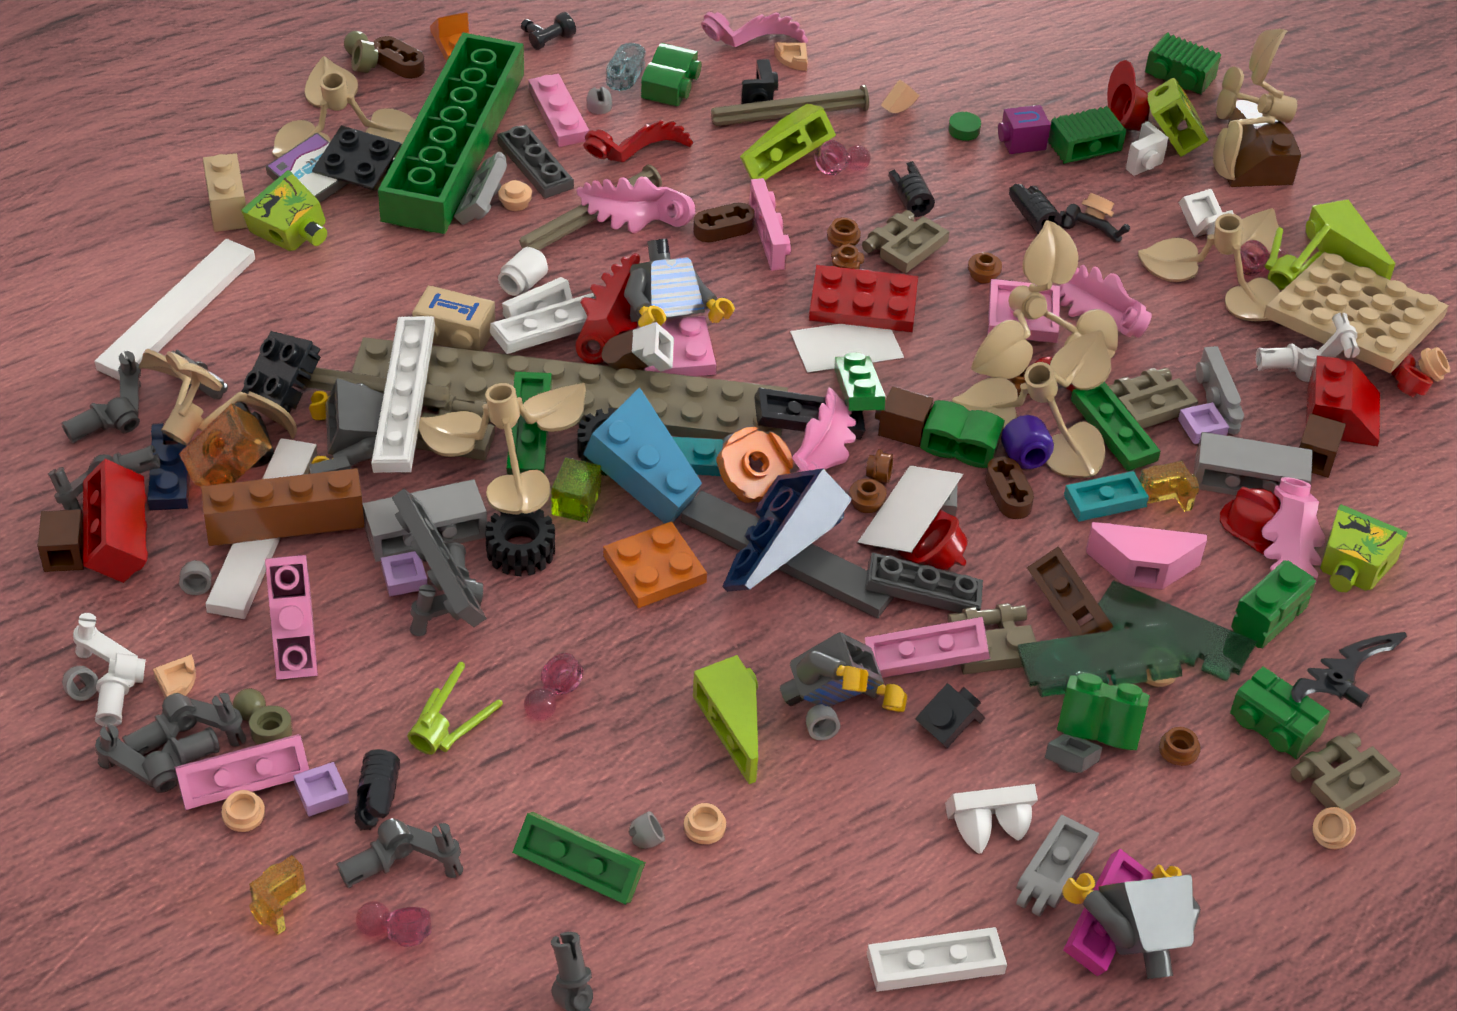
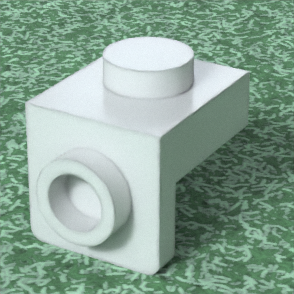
(1148, 150)
(1201, 212)

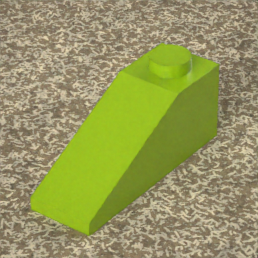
(788, 141)
(1349, 237)
(730, 704)

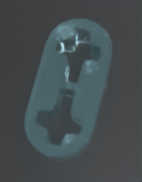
(625, 66)

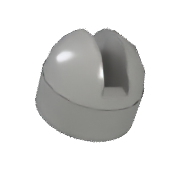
(599, 101)
(195, 578)
(86, 676)
(826, 722)
(646, 831)

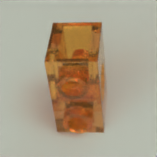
(225, 448)

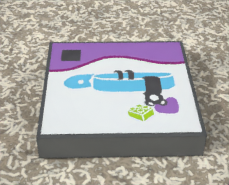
(301, 161)

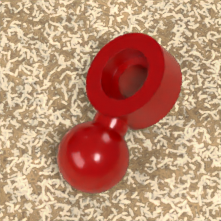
(1411, 379)

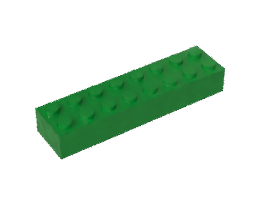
(451, 133)

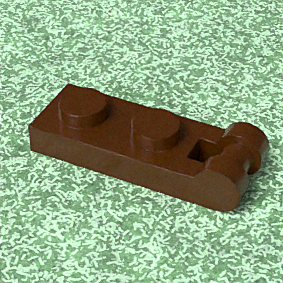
(1068, 594)

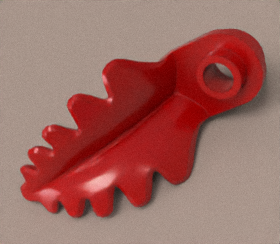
(601, 144)
(606, 313)

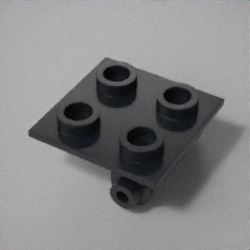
(357, 157)
(278, 367)

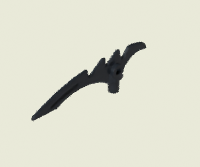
(1340, 677)

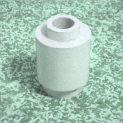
(523, 271)

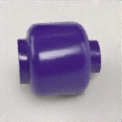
(1027, 441)

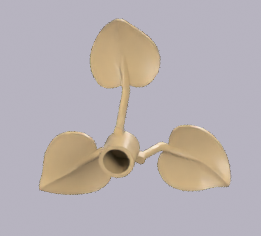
(332, 89)
(1271, 105)
(1047, 260)
(1177, 260)
(1080, 363)
(186, 415)
(456, 435)

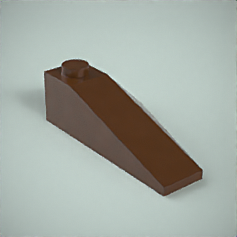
(1266, 151)

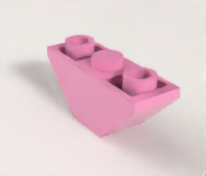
(1145, 554)
(291, 617)

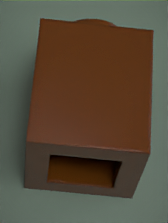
(904, 416)
(1323, 438)
(61, 540)

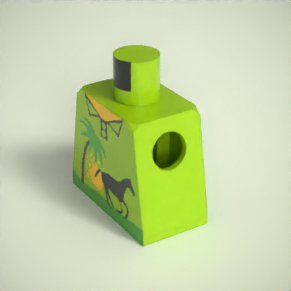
(1169, 108)
(286, 214)
(1360, 550)

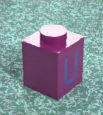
(1024, 129)

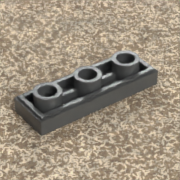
(535, 161)
(923, 584)

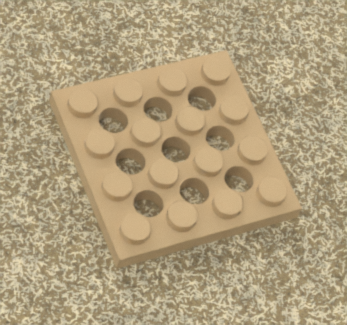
(1383, 311)

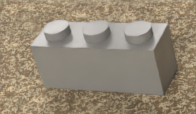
(1230, 463)
(453, 508)

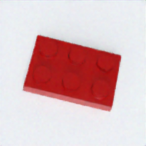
(863, 298)

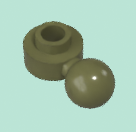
(362, 51)
(265, 722)

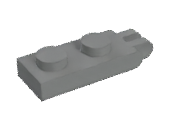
(482, 189)
(1220, 387)
(1054, 863)

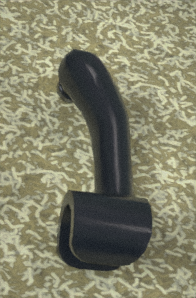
(1074, 214)

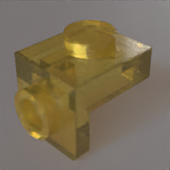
(1169, 482)
(275, 889)

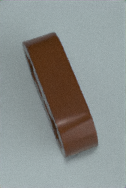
(399, 57)
(723, 222)
(1016, 485)

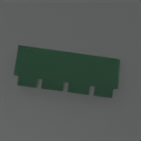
(1219, 647)
(1117, 653)

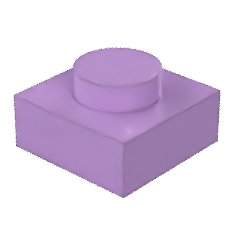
(1202, 419)
(403, 573)
(321, 789)

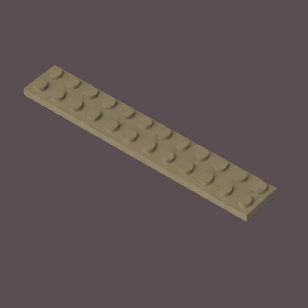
(684, 403)

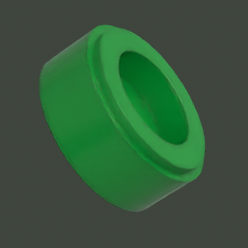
(964, 126)

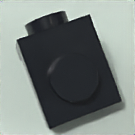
(763, 86)
(950, 714)

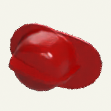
(1127, 99)
(1248, 514)
(940, 544)

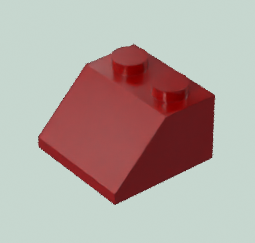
(1345, 395)

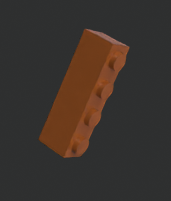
(282, 507)

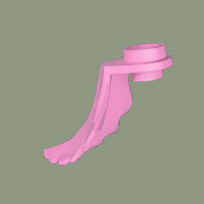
(718, 28)
(636, 203)
(1107, 295)
(826, 437)
(1295, 527)

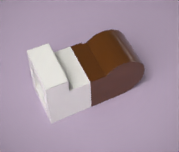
(640, 349)

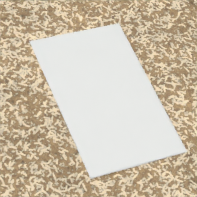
(822, 344)
(910, 508)

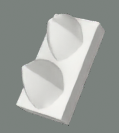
(537, 298)
(974, 810)

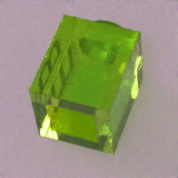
(576, 490)

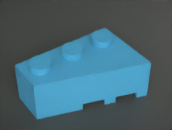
(644, 458)

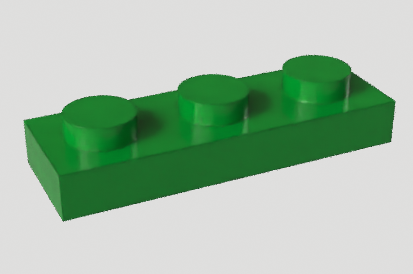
(859, 382)
(1117, 426)
(528, 438)
(579, 857)

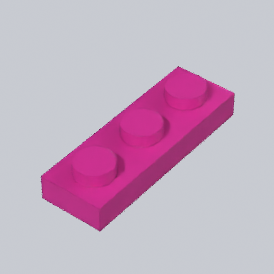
(1089, 941)

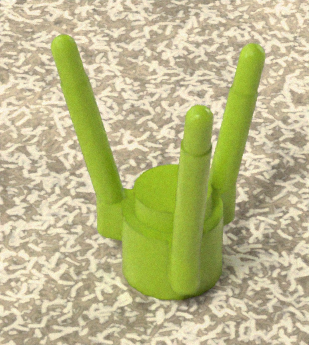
(1289, 267)
(432, 727)

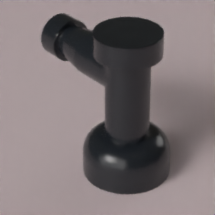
(538, 36)

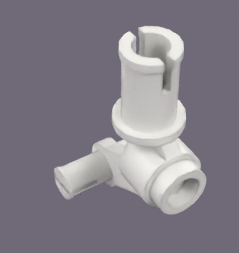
(1303, 359)
(123, 671)

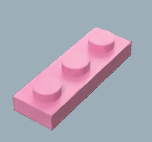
(558, 109)
(769, 224)
(930, 647)
(242, 769)

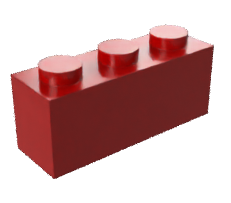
(114, 521)

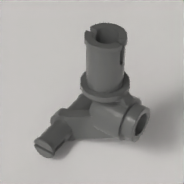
(118, 413)
(137, 461)
(428, 606)
(182, 714)
(157, 767)
(396, 842)
(571, 986)

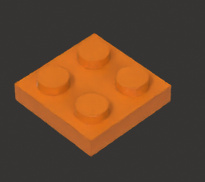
(654, 564)

